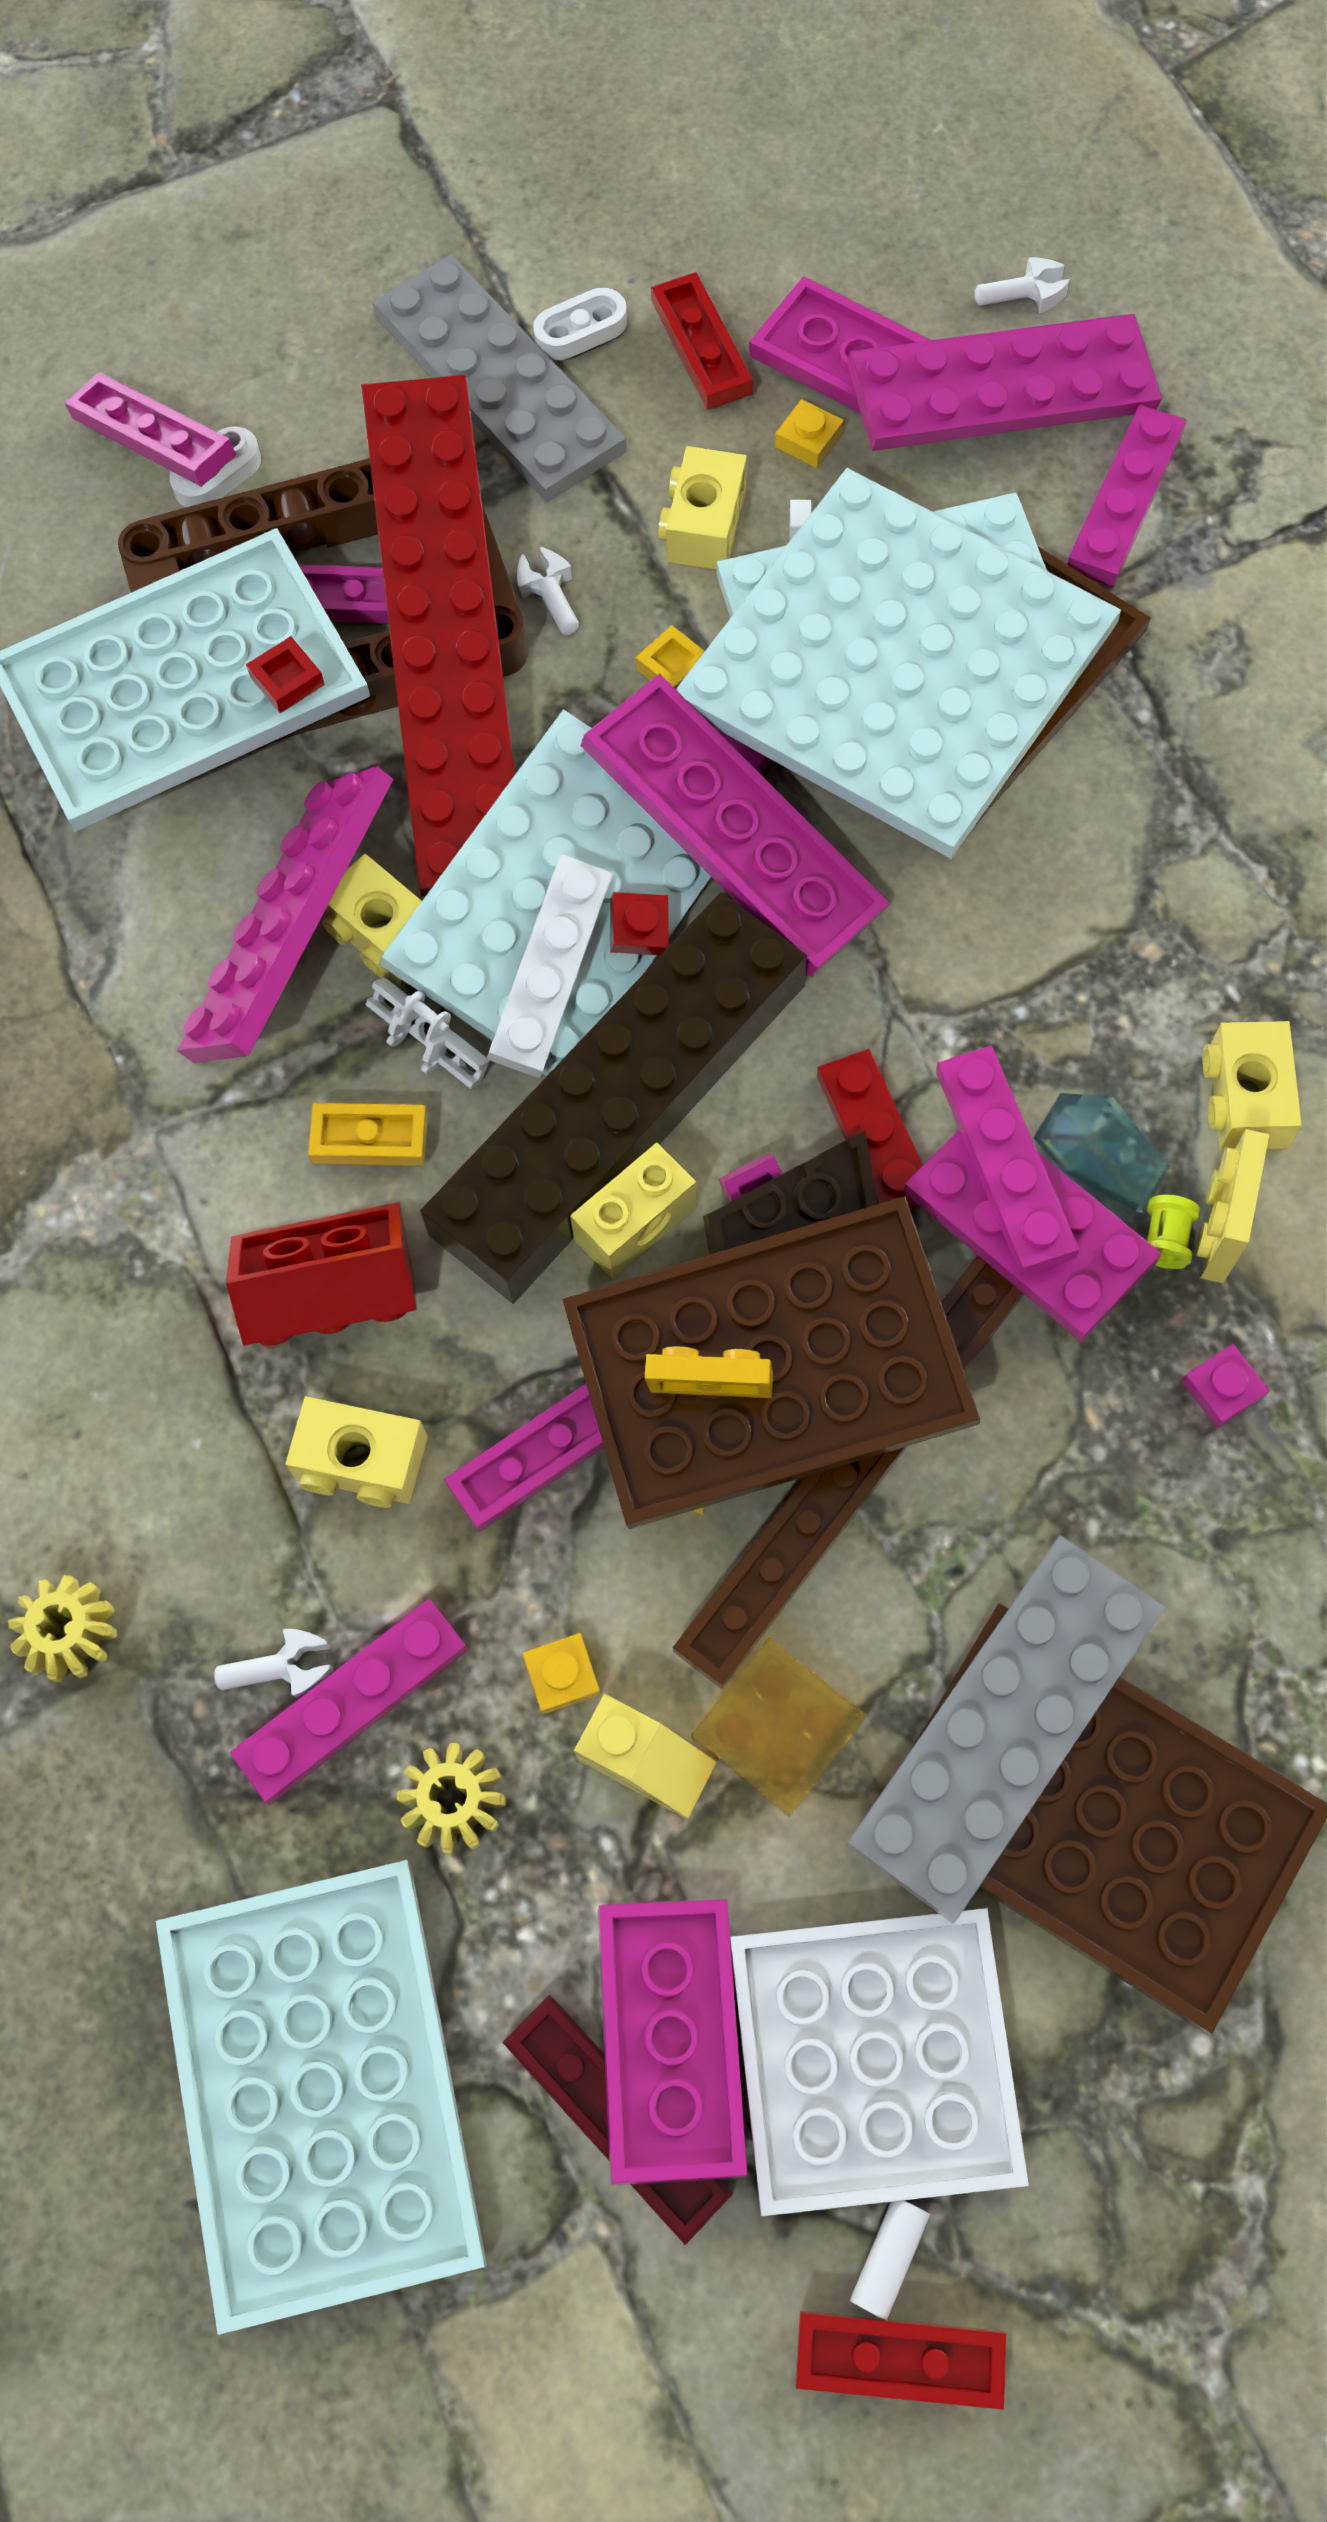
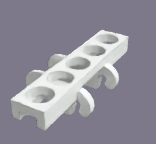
(438, 1037)

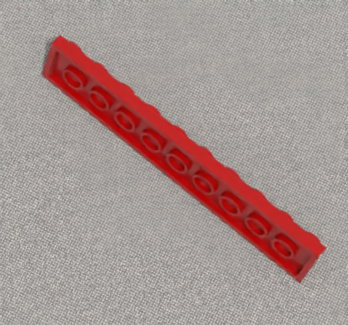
(438, 611)

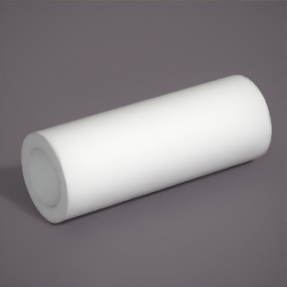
(890, 2258)

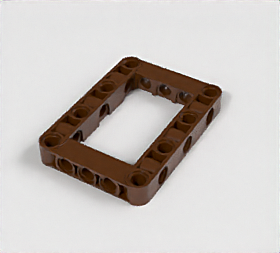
(309, 513)

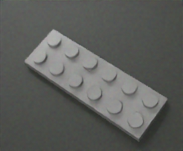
(512, 385)
(1005, 1729)

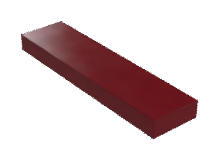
(574, 2075)

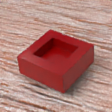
(285, 674)
(638, 923)

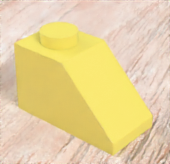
(644, 1756)

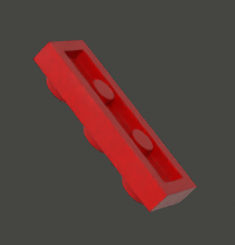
(702, 340)
(865, 1104)
(901, 2360)

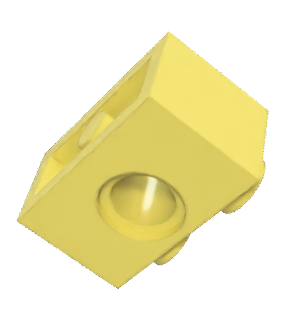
(704, 507)
(361, 899)
(1265, 1057)
(634, 1210)
(331, 1428)

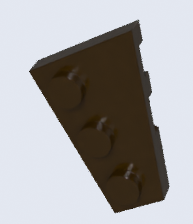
(809, 1193)

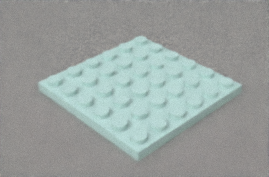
(898, 661)

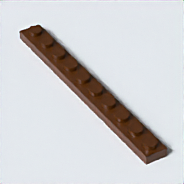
(823, 1508)

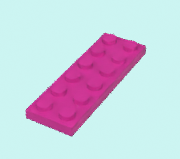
(1002, 381)
(733, 822)
(284, 917)

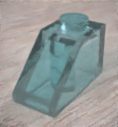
(1102, 1148)

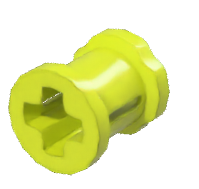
(1171, 1229)

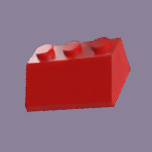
(320, 1275)

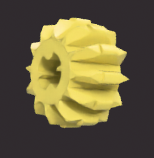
(43, 1623)
(435, 1815)

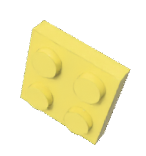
(1234, 1198)

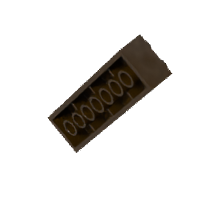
(615, 1095)

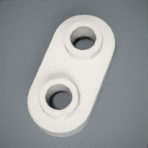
(580, 323)
(229, 477)

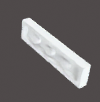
(549, 966)

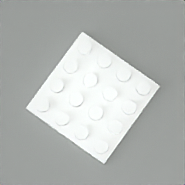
(876, 2063)

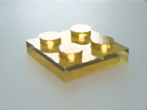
(779, 1726)

